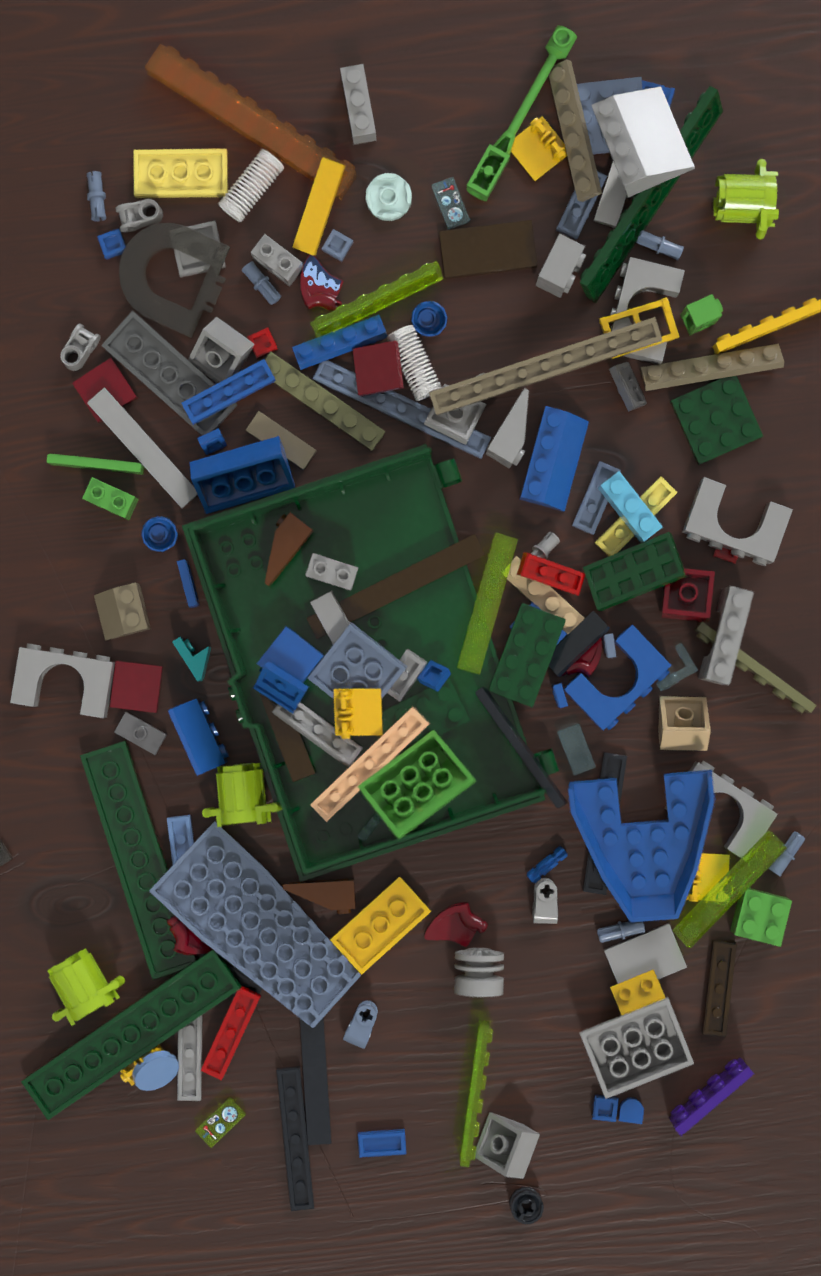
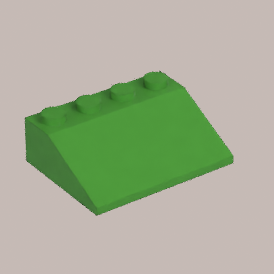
(416, 784)

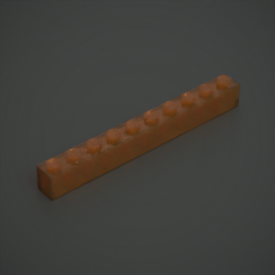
(243, 115)

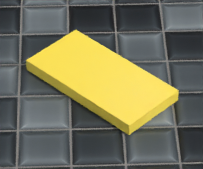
(180, 173)

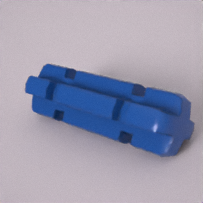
(547, 864)

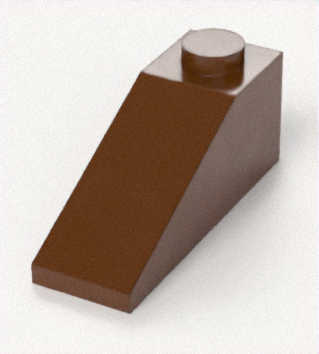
(287, 542)
(331, 893)

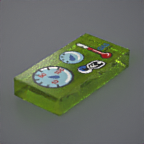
(220, 1122)

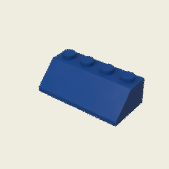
(554, 459)
(241, 475)

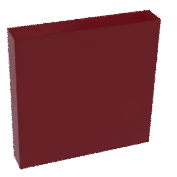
(378, 368)
(106, 376)
(136, 686)

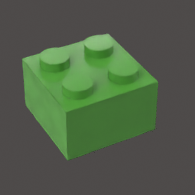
(761, 916)

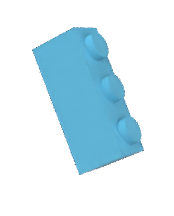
(630, 507)

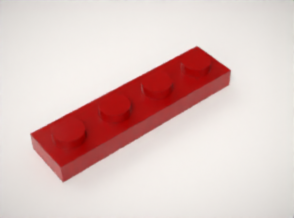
(230, 1032)

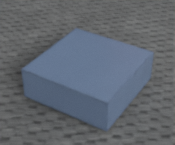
(337, 245)
(608, 646)

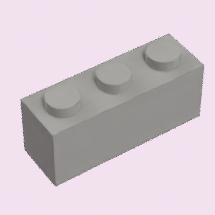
(358, 104)

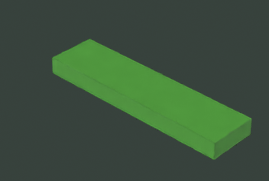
(95, 463)

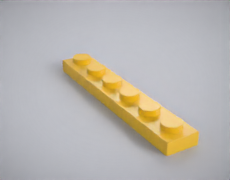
(767, 326)

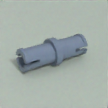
(96, 196)

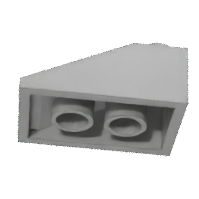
(510, 438)

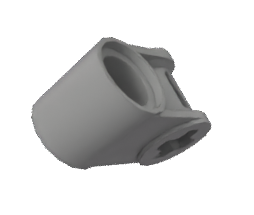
(134, 215)
(80, 346)
(545, 906)

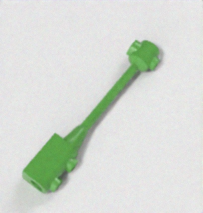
(498, 155)

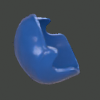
(429, 318)
(159, 534)

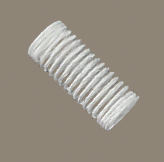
(270, 167)
(417, 361)

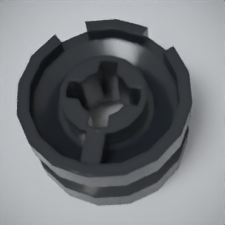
(526, 1195)

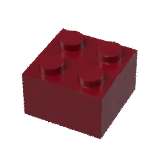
(689, 597)

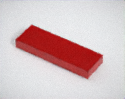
(551, 573)

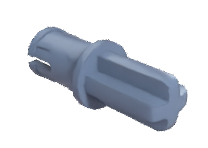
(660, 245)
(261, 283)
(793, 845)
(620, 930)

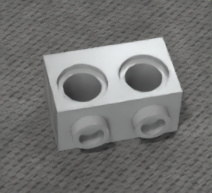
(277, 260)
(331, 571)

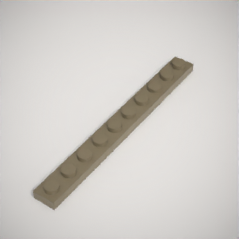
(545, 366)

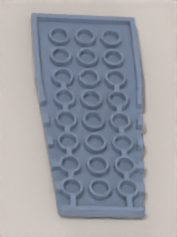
(255, 925)

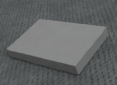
(648, 951)

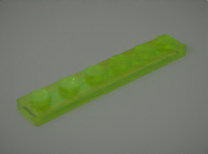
(377, 300)
(487, 603)
(729, 889)
(474, 1104)

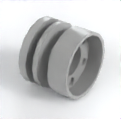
(478, 975)

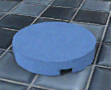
(155, 1070)

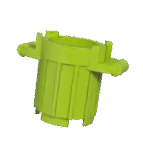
(748, 198)
(241, 796)
(81, 986)

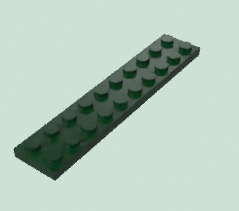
(646, 203)
(134, 852)
(131, 1034)

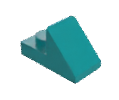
(196, 663)

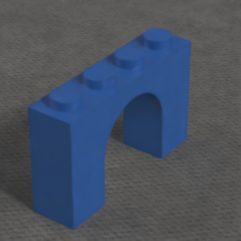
(648, 668)

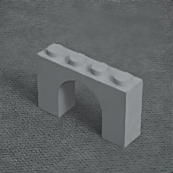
(645, 277)
(704, 525)
(733, 609)
(35, 663)
(754, 815)

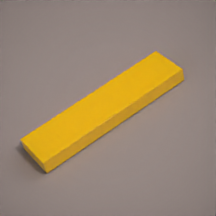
(319, 206)

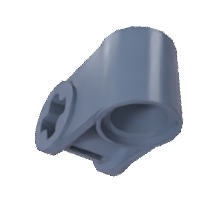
(360, 1027)

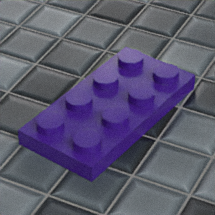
(703, 1101)

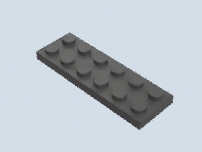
(161, 369)

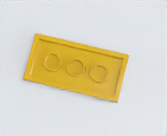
(380, 925)

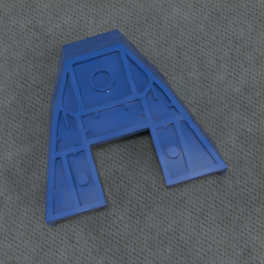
(646, 862)

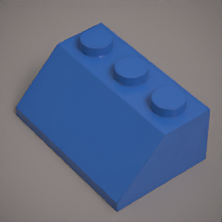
(198, 735)

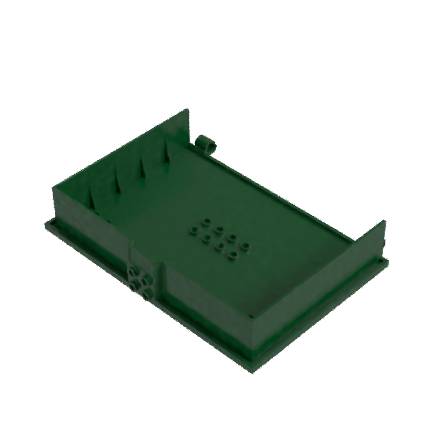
(381, 523)

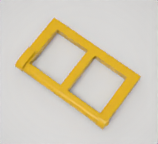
(664, 303)

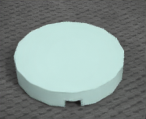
(388, 196)

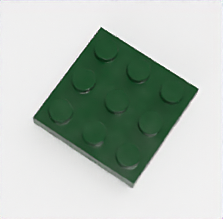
(716, 419)

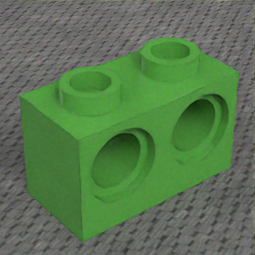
(701, 314)
(110, 498)

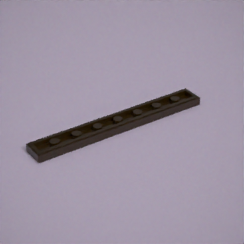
(405, 581)

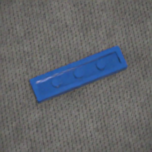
(339, 342)
(228, 391)

